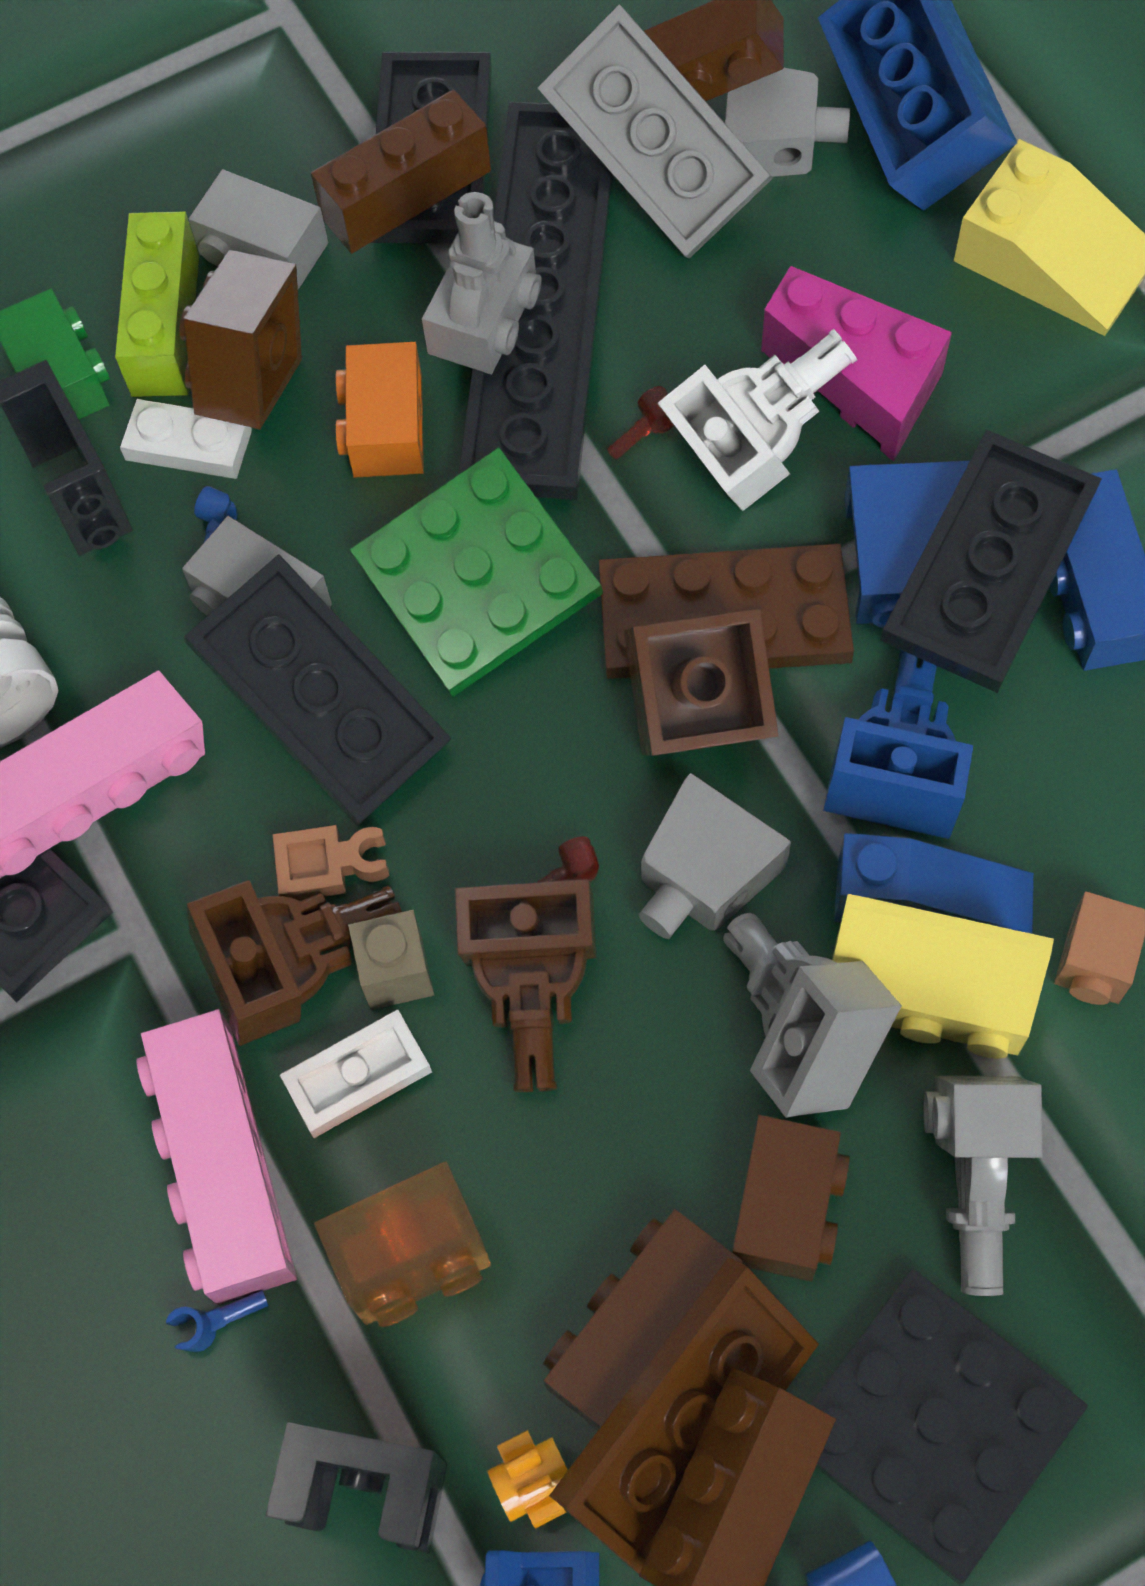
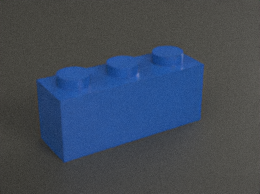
(1104, 582)

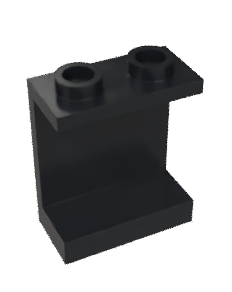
(49, 429)

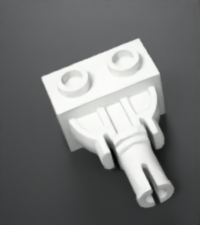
(753, 416)

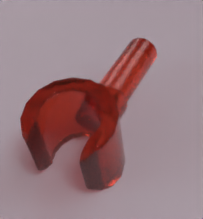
(653, 420)
(578, 862)

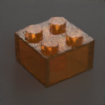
(404, 1246)

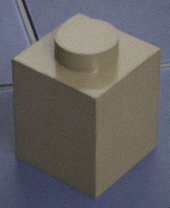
(391, 959)

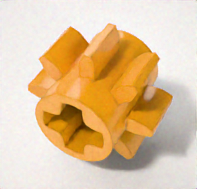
(528, 1478)

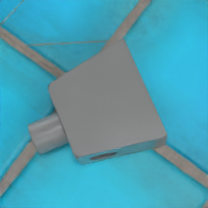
(781, 120)
(707, 860)

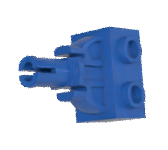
(898, 762)

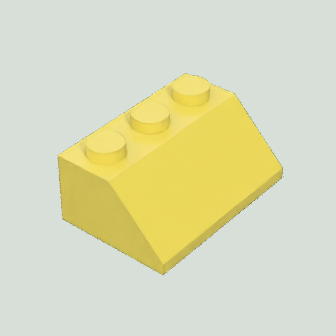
(949, 973)

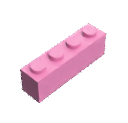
(93, 767)
(216, 1159)

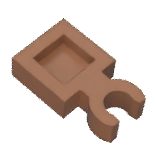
(317, 860)

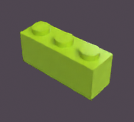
(156, 289)

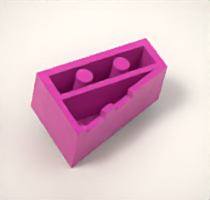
(895, 353)

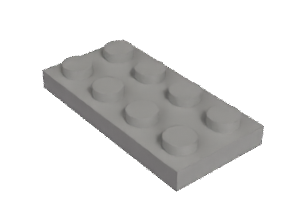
(654, 132)

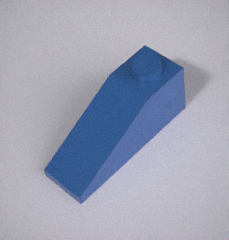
(933, 881)

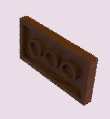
(794, 587)
(642, 1449)

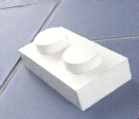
(184, 441)
(355, 1073)

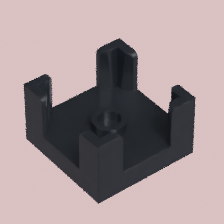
(315, 1457)

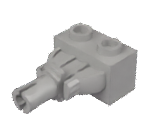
(482, 291)
(817, 1020)
(982, 1126)

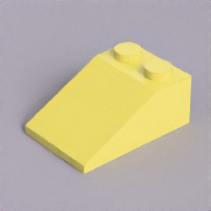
(1053, 239)

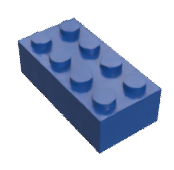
(918, 92)

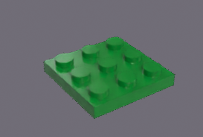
(476, 571)

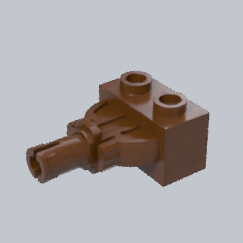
(527, 949)
(274, 951)

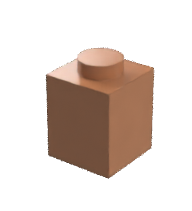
(1101, 949)

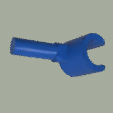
(214, 507)
(215, 1319)

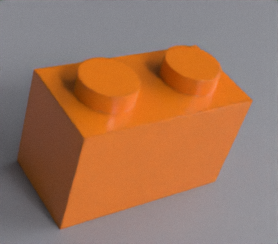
(382, 409)

